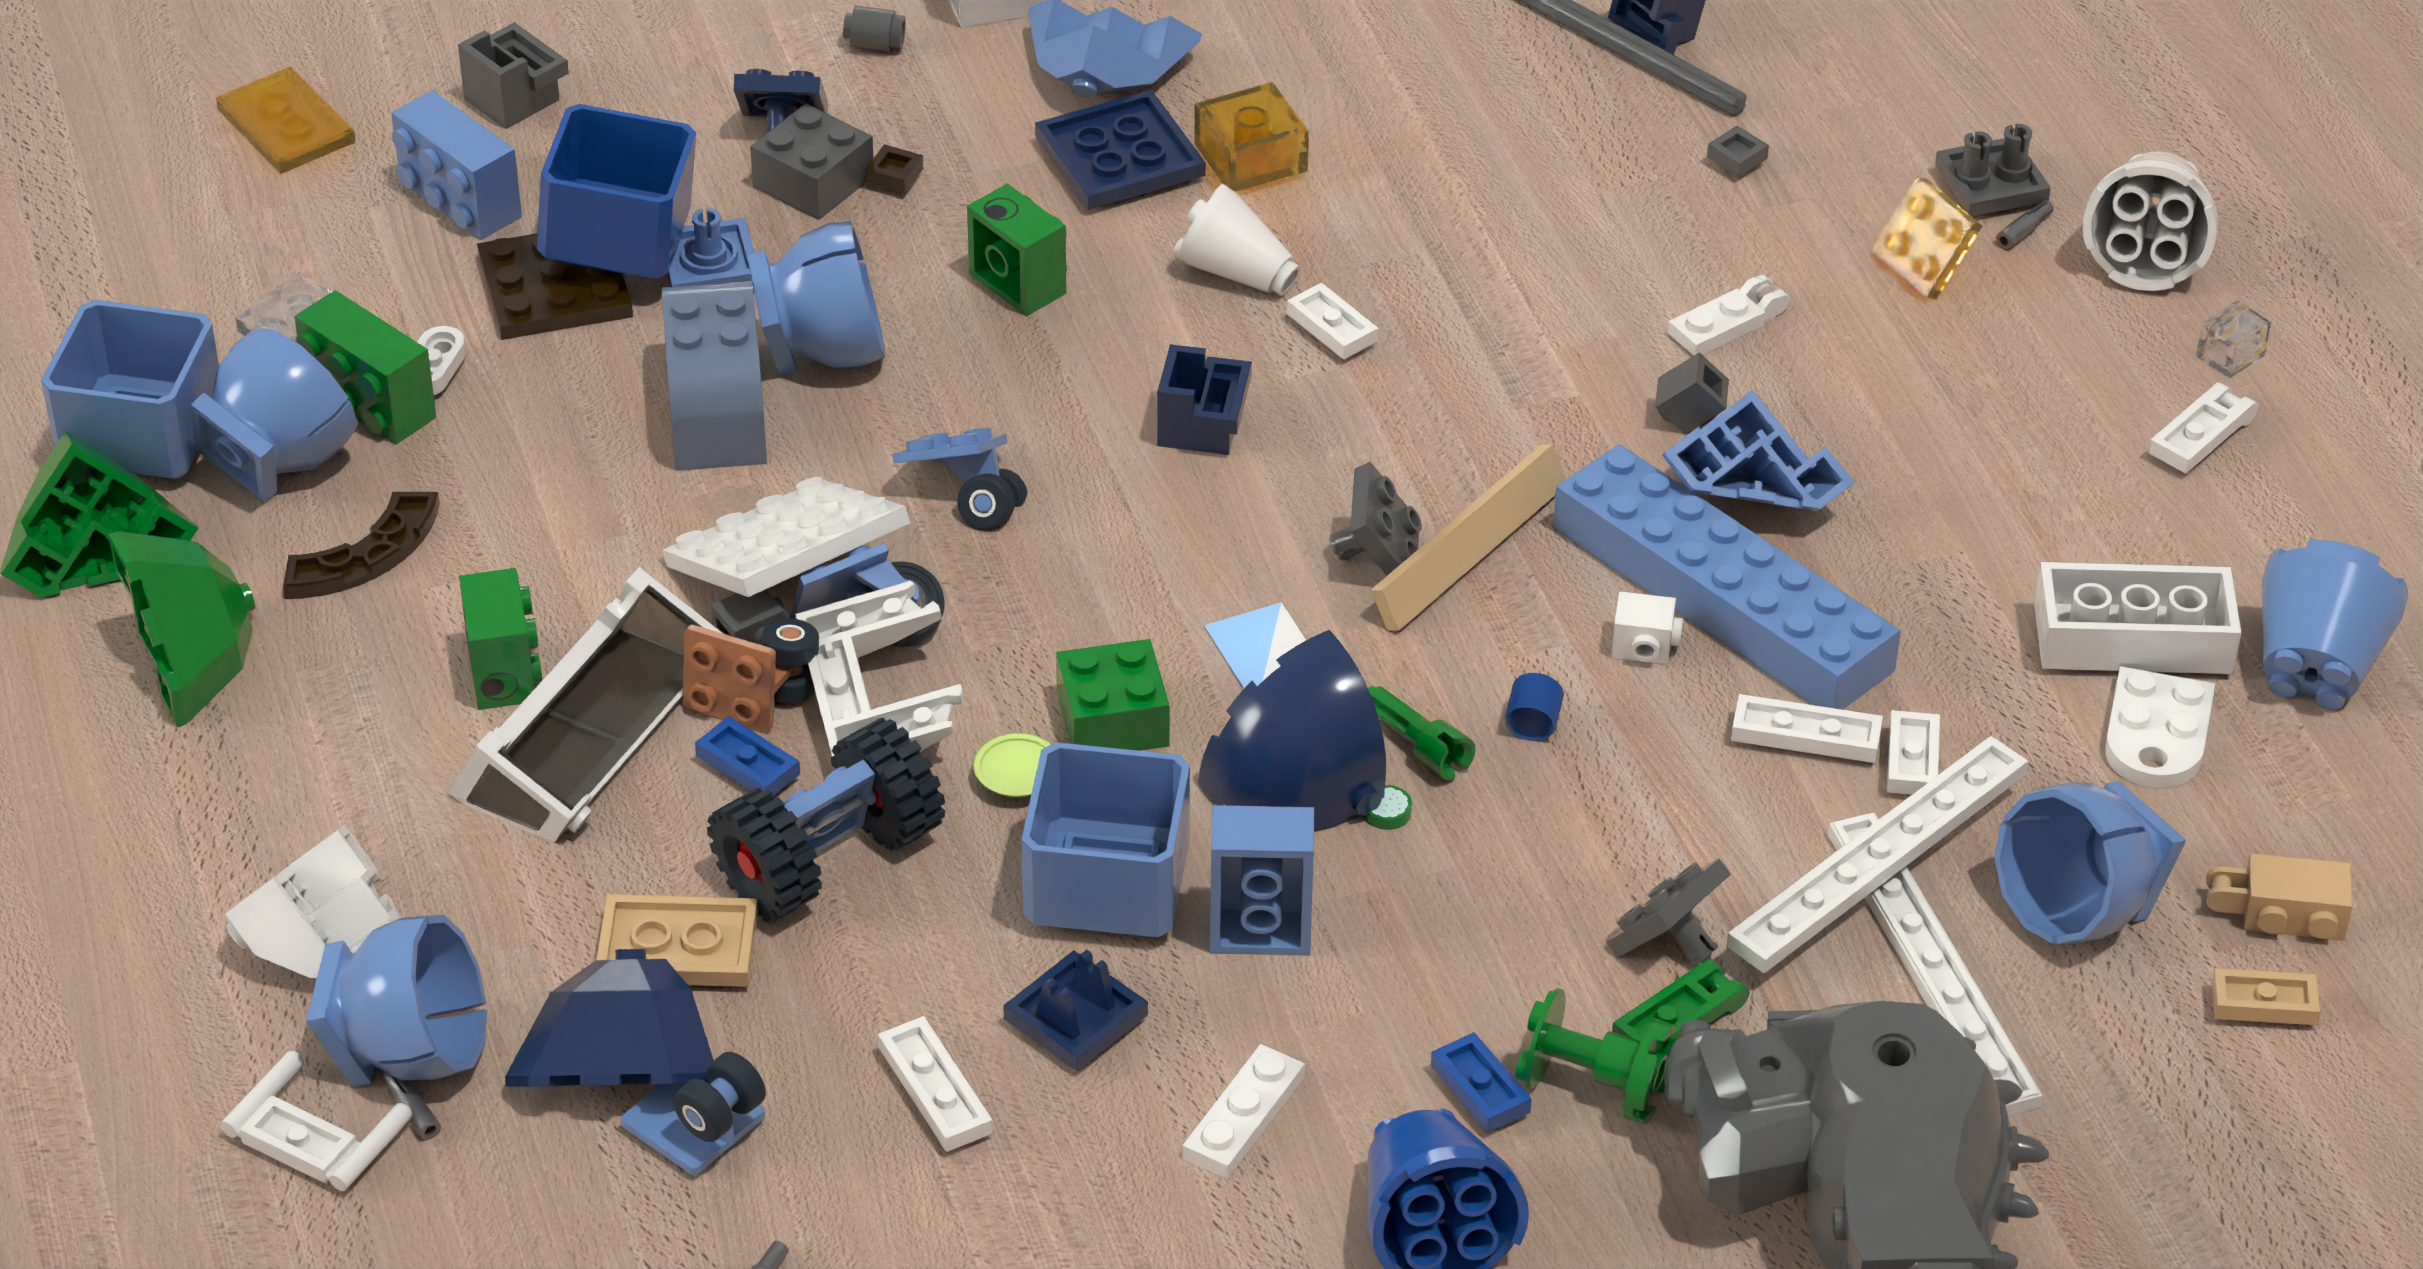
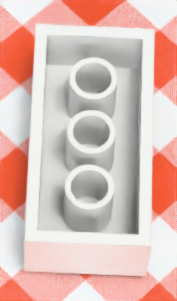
(2137, 617)

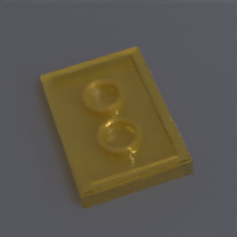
(285, 120)

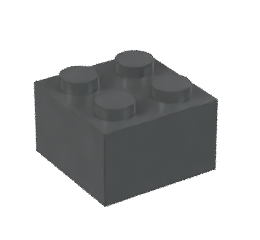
(811, 161)

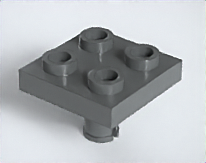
(1378, 522)
(1671, 911)

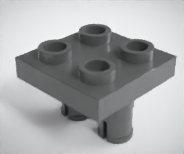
(1993, 172)

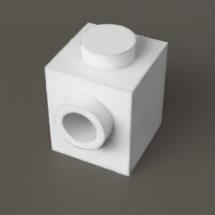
(1645, 628)

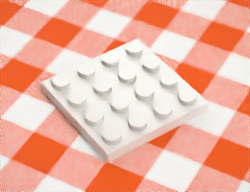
(784, 536)

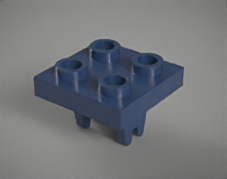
(1076, 1009)

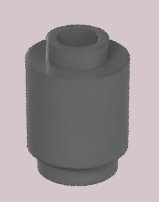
(874, 28)

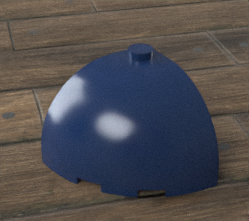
(1302, 739)

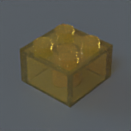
(1251, 137)

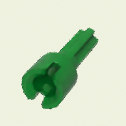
(1434, 742)

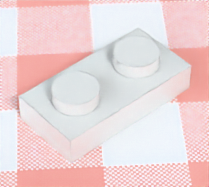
(1332, 321)
(1912, 751)

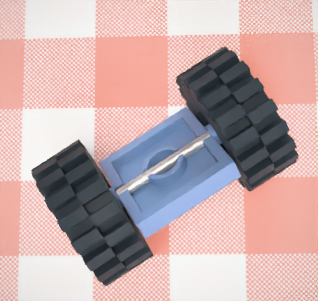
(876, 786)

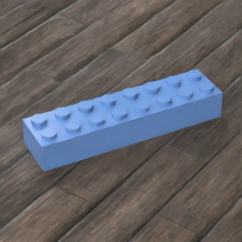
(1726, 579)

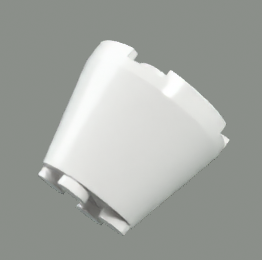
(2147, 242)

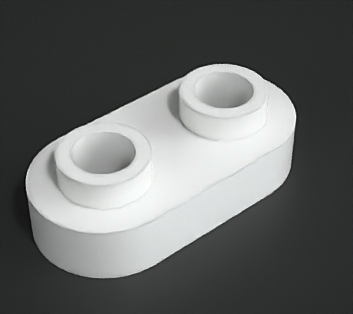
(445, 352)

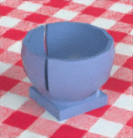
(818, 301)
(271, 413)
(2083, 860)
(378, 1002)

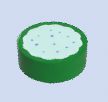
(1393, 810)

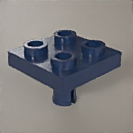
(777, 95)

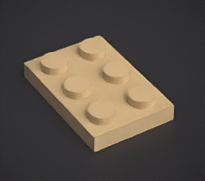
(699, 936)

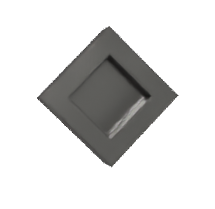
(1737, 151)

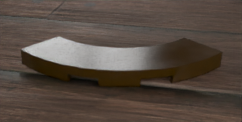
(348, 566)

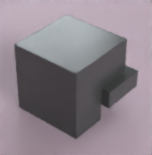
(510, 74)

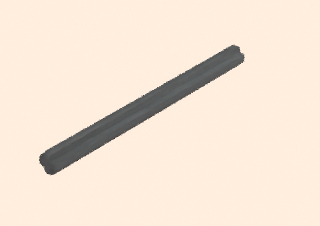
(1643, 53)

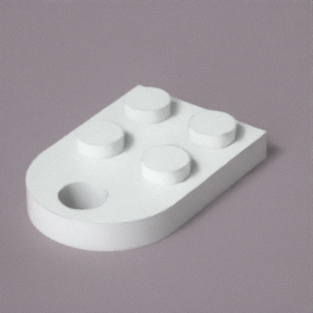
(2161, 722)

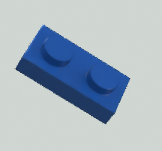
(747, 757)
(1481, 1082)

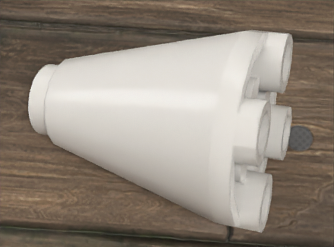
(1236, 244)

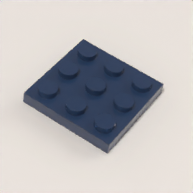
(1120, 149)

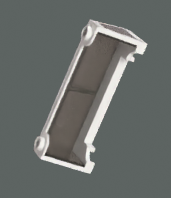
(584, 715)

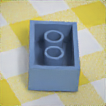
(456, 165)
(1261, 880)

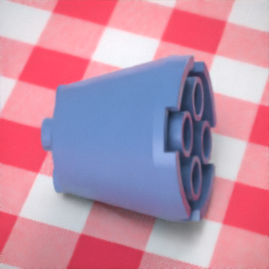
(2326, 619)

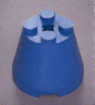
(1440, 1196)

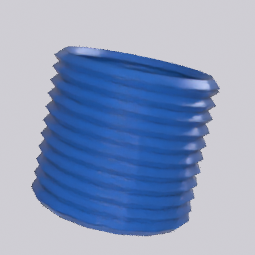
(1534, 706)

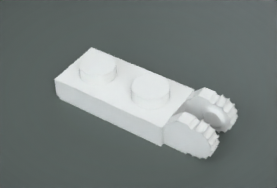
(1728, 316)

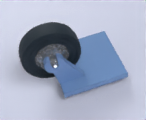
(864, 572)

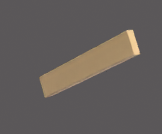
(1468, 538)

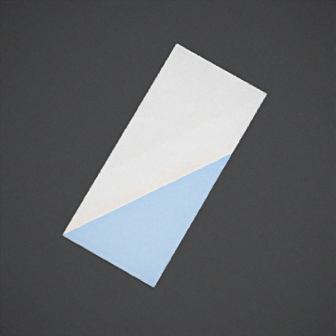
(1255, 641)

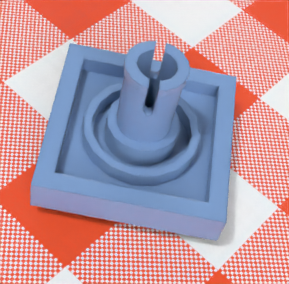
(712, 252)

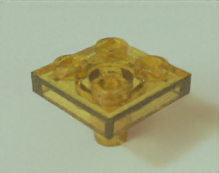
(1926, 237)

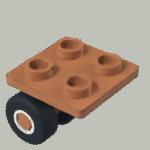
(744, 678)

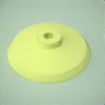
(1009, 763)

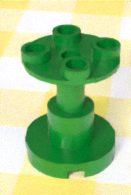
(1615, 1060)

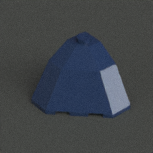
(615, 1027)

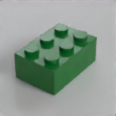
(372, 363)

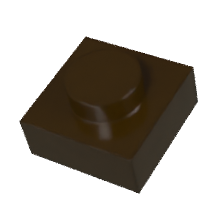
(894, 168)

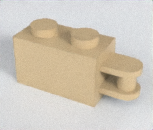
(2285, 895)

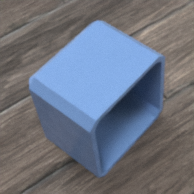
(130, 384)
(1106, 839)

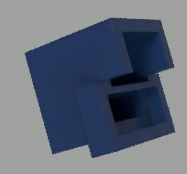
(1659, 20)
(1200, 400)

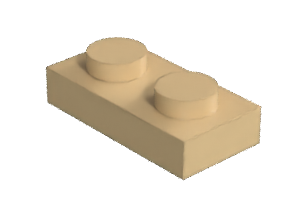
(2265, 996)

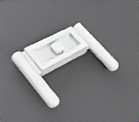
(302, 1138)

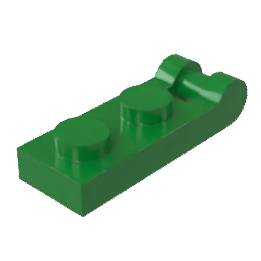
(1686, 1001)

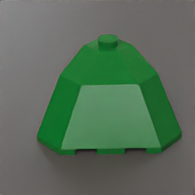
(70, 511)
(187, 616)

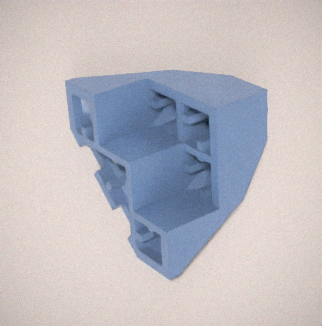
(1106, 48)
(1756, 460)

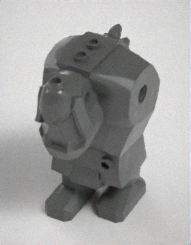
(1869, 1115)

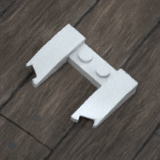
(856, 629)

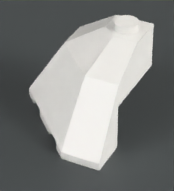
(313, 903)

